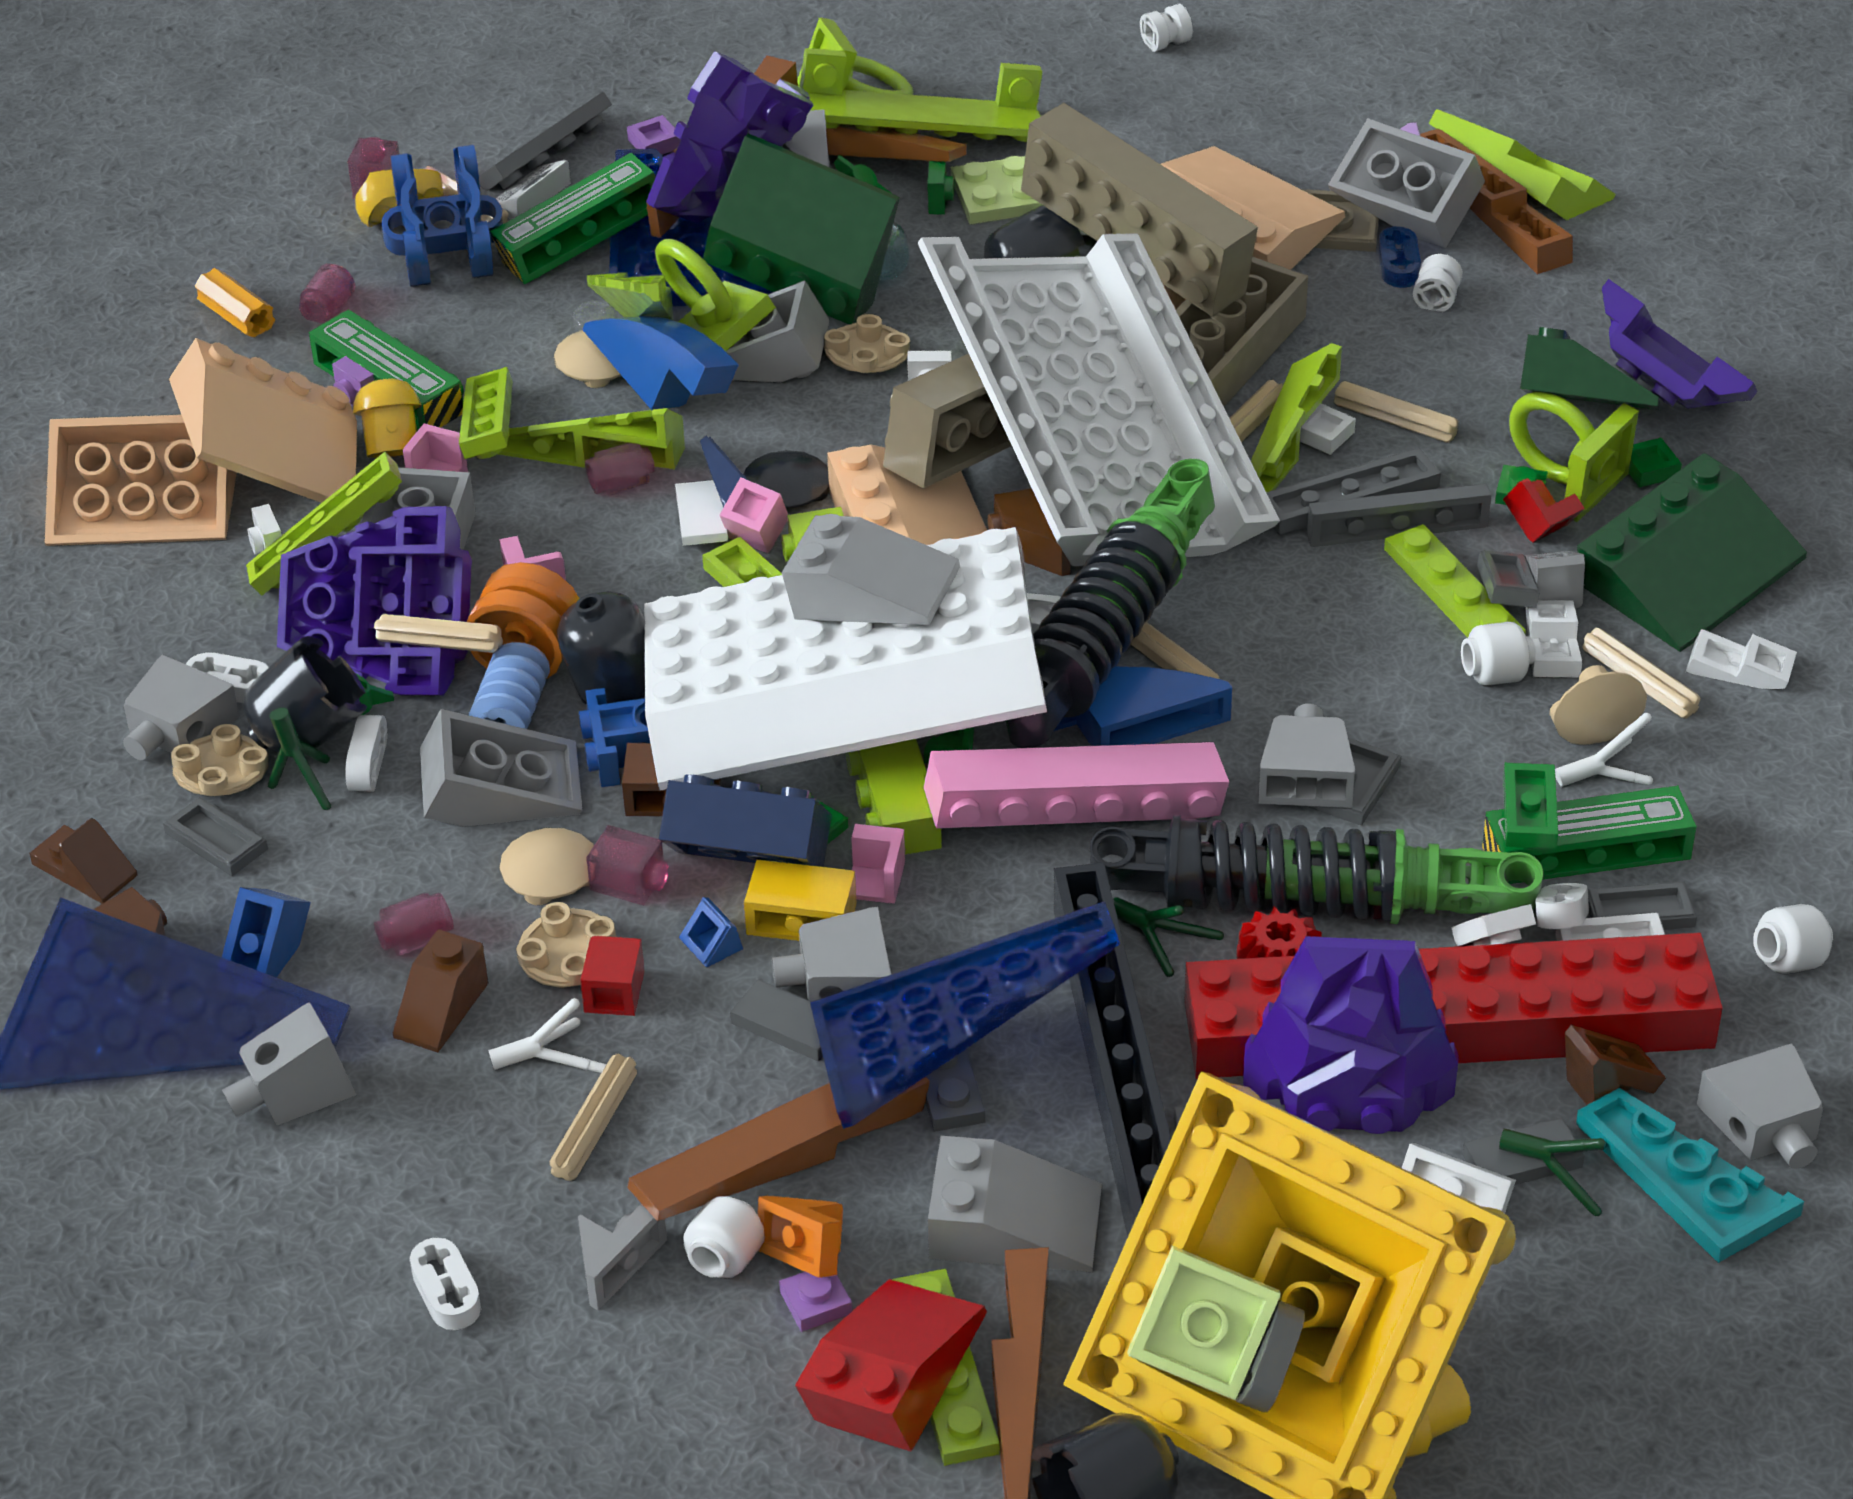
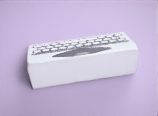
(535, 188)

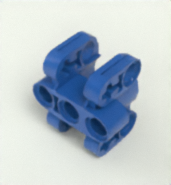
(461, 210)

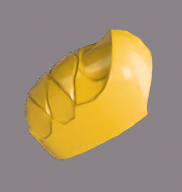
(378, 193)

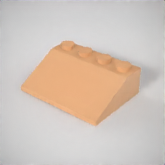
(1286, 216)
(265, 421)
(132, 483)
(876, 494)

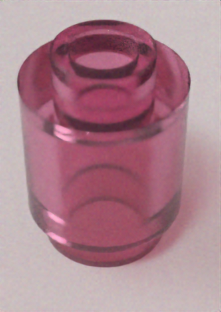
(326, 293)
(619, 468)
(412, 922)

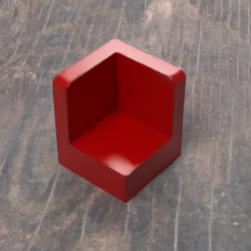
(1538, 511)
(612, 975)

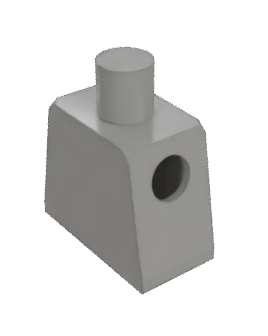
(175, 707)
(1307, 761)
(835, 955)
(290, 1070)
(1765, 1105)

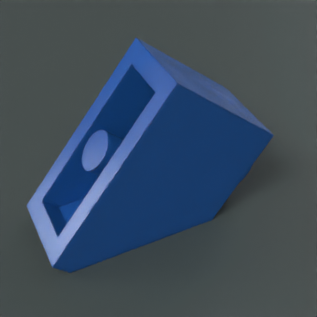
(265, 929)

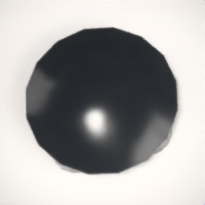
(793, 474)

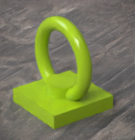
(830, 37)
(725, 311)
(1597, 460)

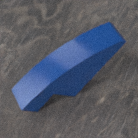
(663, 358)
(1152, 706)

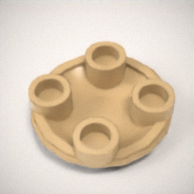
(866, 345)
(584, 361)
(1598, 706)
(219, 762)
(546, 864)
(558, 942)

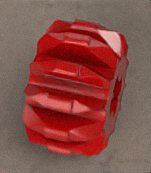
(1274, 934)

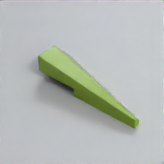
(1551, 184)
(634, 294)
(1301, 394)
(579, 439)

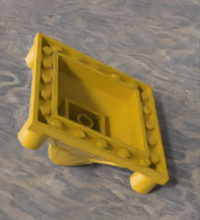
(1345, 1236)

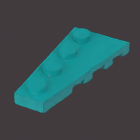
(1686, 1178)

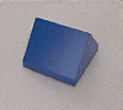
(710, 934)

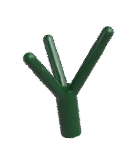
(293, 746)
(1150, 920)
(1544, 1150)

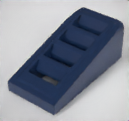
(722, 469)

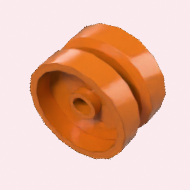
(527, 607)

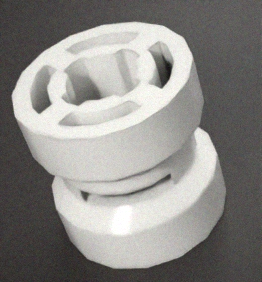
(1166, 27)
(1437, 283)

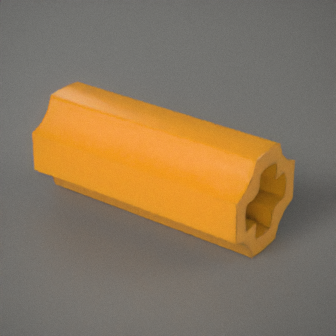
(234, 303)

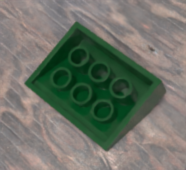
(799, 223)
(1573, 372)
(1689, 553)

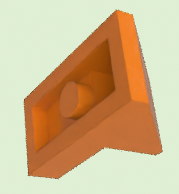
(802, 1233)

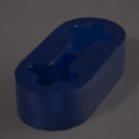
(1392, 257)

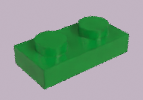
(1530, 805)

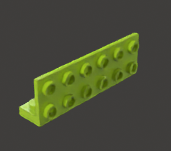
(1007, 115)

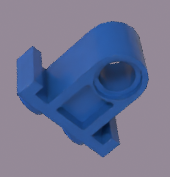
(611, 729)

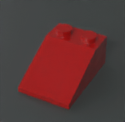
(889, 1363)

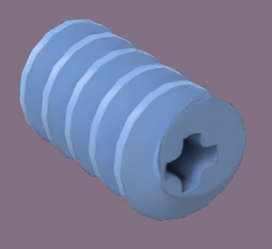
(512, 685)

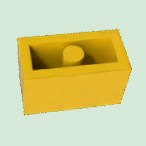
(791, 895)

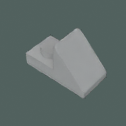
(1559, 575)
(617, 1255)

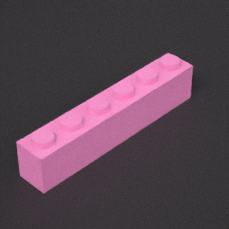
(1074, 784)

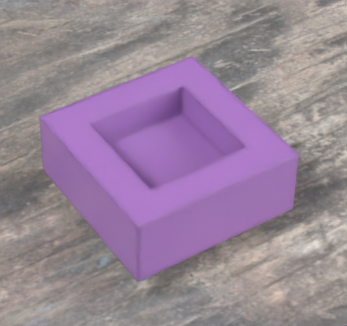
(653, 134)
(350, 377)
(815, 1299)

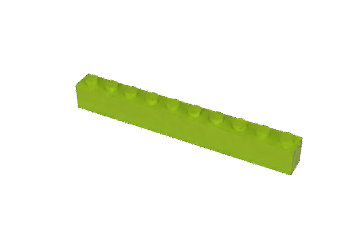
(891, 773)

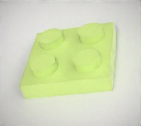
(992, 189)
(1203, 1322)

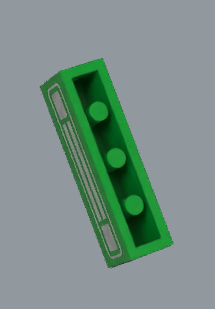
(575, 219)
(389, 359)
(1608, 833)

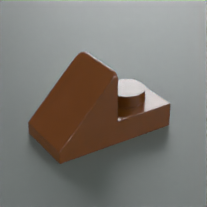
(85, 860)
(1603, 1063)

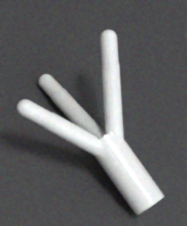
(1595, 764)
(532, 1045)

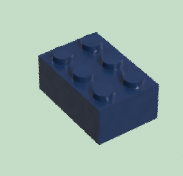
(744, 822)

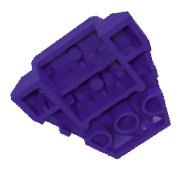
(726, 108)
(1663, 361)
(383, 567)
(1354, 1038)

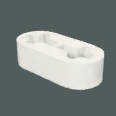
(232, 669)
(366, 752)
(1562, 906)
(434, 1287)

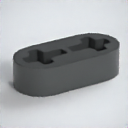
(1272, 1358)

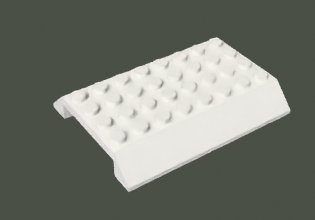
(1097, 388)
(755, 690)

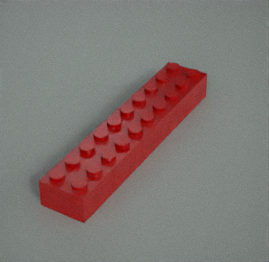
(1497, 998)

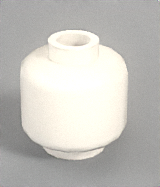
(1497, 653)
(1793, 938)
(723, 1237)

